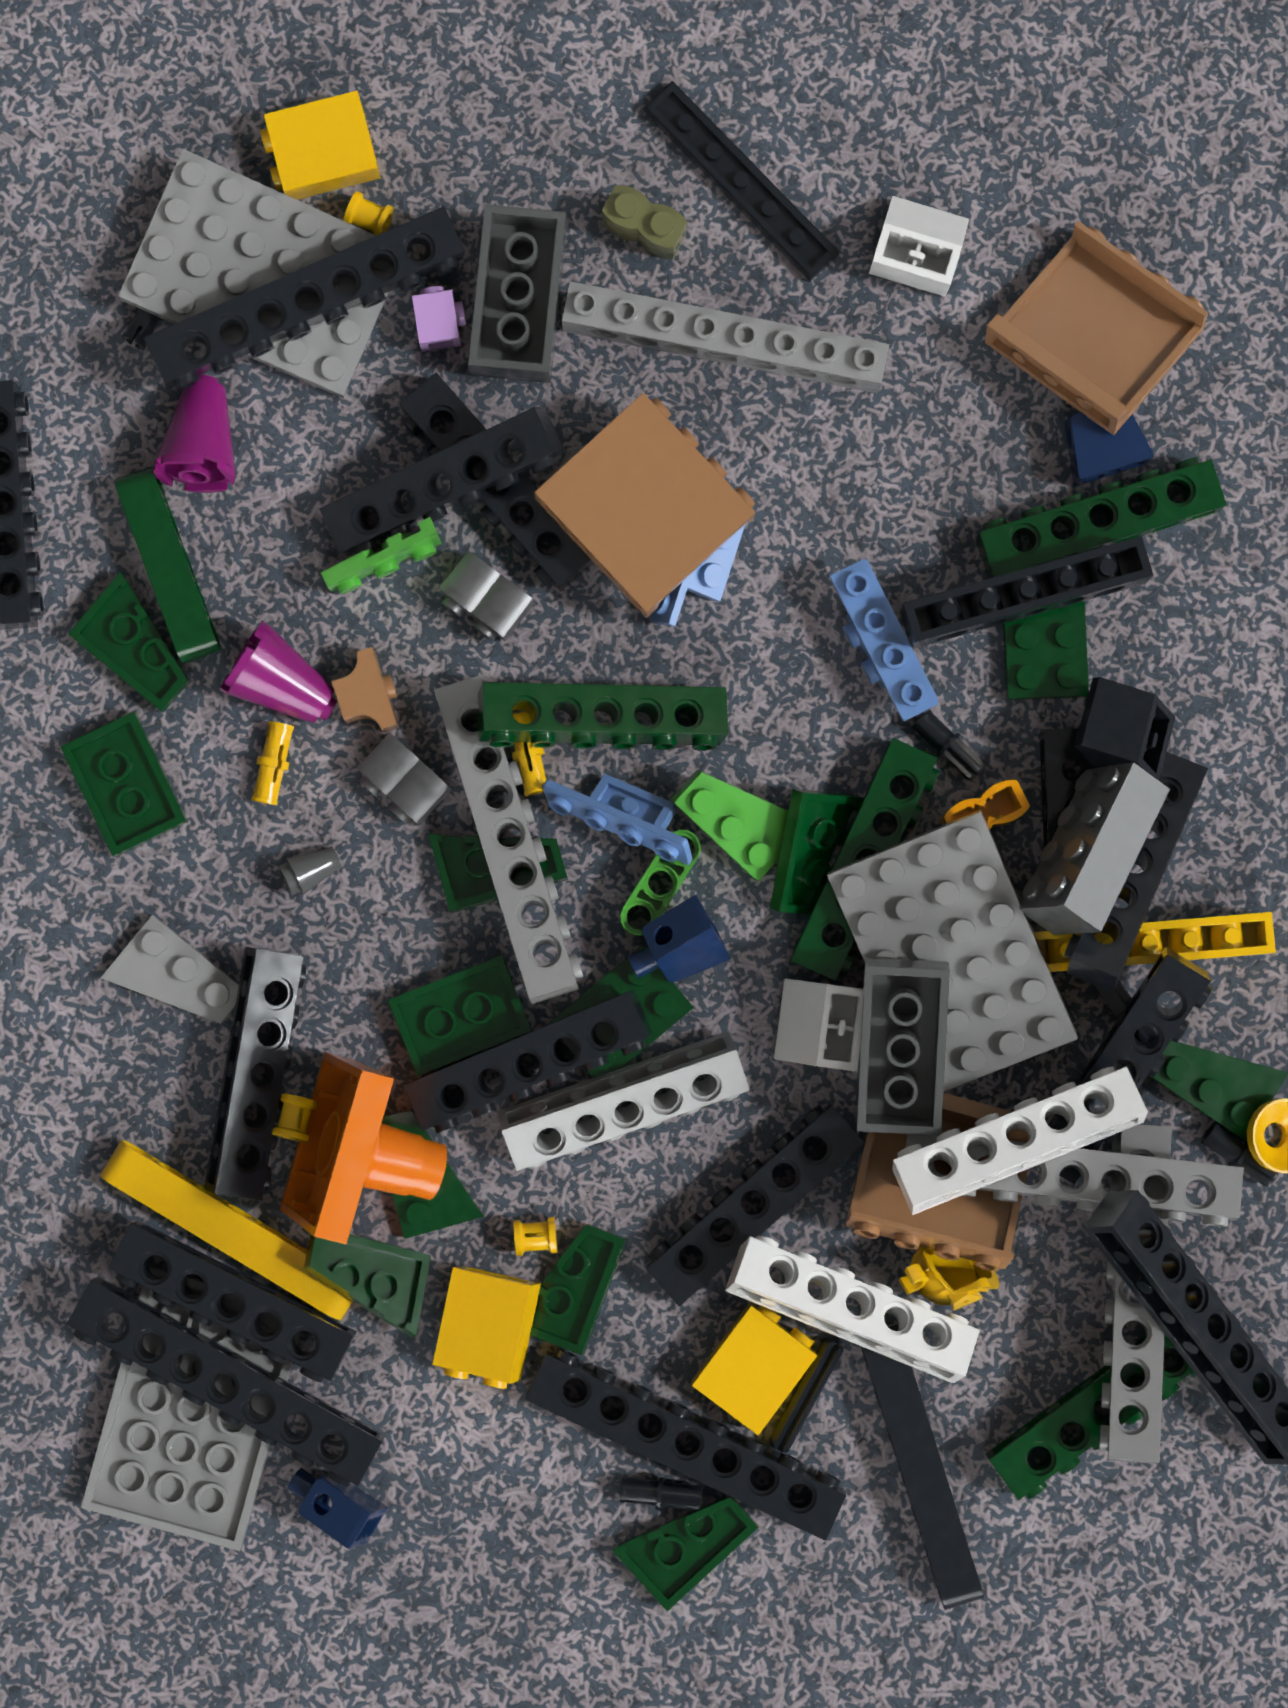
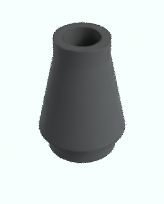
(308, 870)

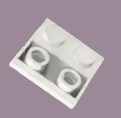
(919, 246)
(820, 1025)

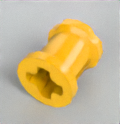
(368, 214)
(294, 1118)
(526, 1243)

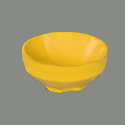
(1269, 1157)

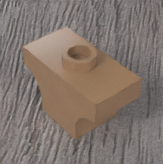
(367, 693)

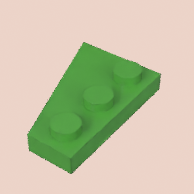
(348, 574)
(735, 820)

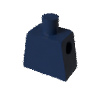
(1098, 453)
(680, 943)
(352, 1513)

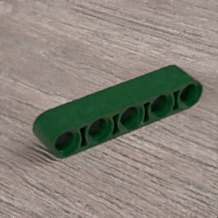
(167, 565)

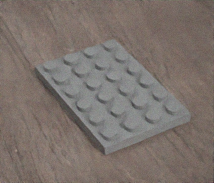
(231, 235)
(956, 904)
(178, 1460)

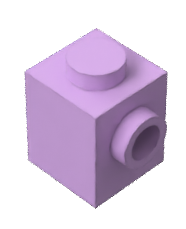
(438, 318)

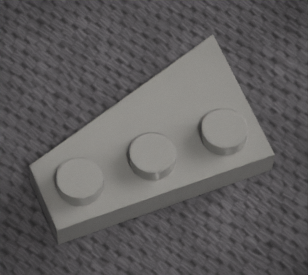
(173, 972)

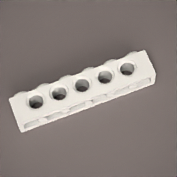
(925, 1190)
(752, 1282)

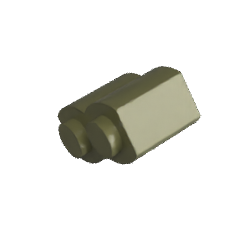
(634, 218)

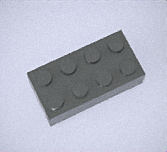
(517, 293)
(1093, 849)
(903, 1046)

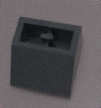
(1124, 727)

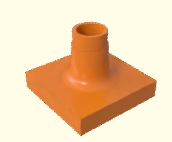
(354, 1152)

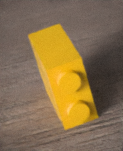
(320, 146)
(486, 1326)
(755, 1367)

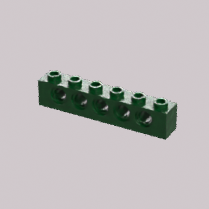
(1201, 499)
(701, 704)
(898, 761)
(1077, 1405)

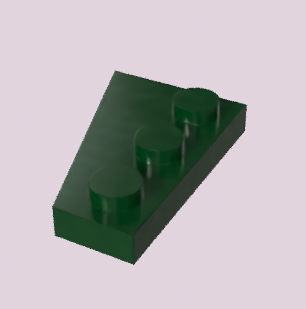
(129, 644)
(810, 836)
(467, 874)
(1219, 1084)
(450, 1204)
(374, 1275)
(576, 1289)
(686, 1549)

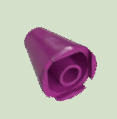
(198, 440)
(278, 678)

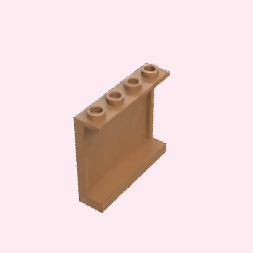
(1098, 328)
(645, 503)
(961, 1227)

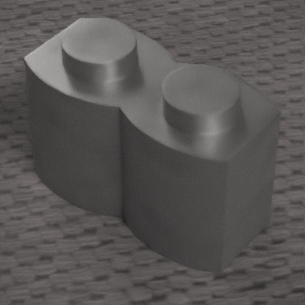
(486, 597)
(403, 779)

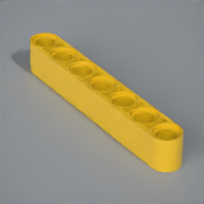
(220, 1225)

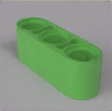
(653, 902)

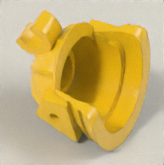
(947, 1281)

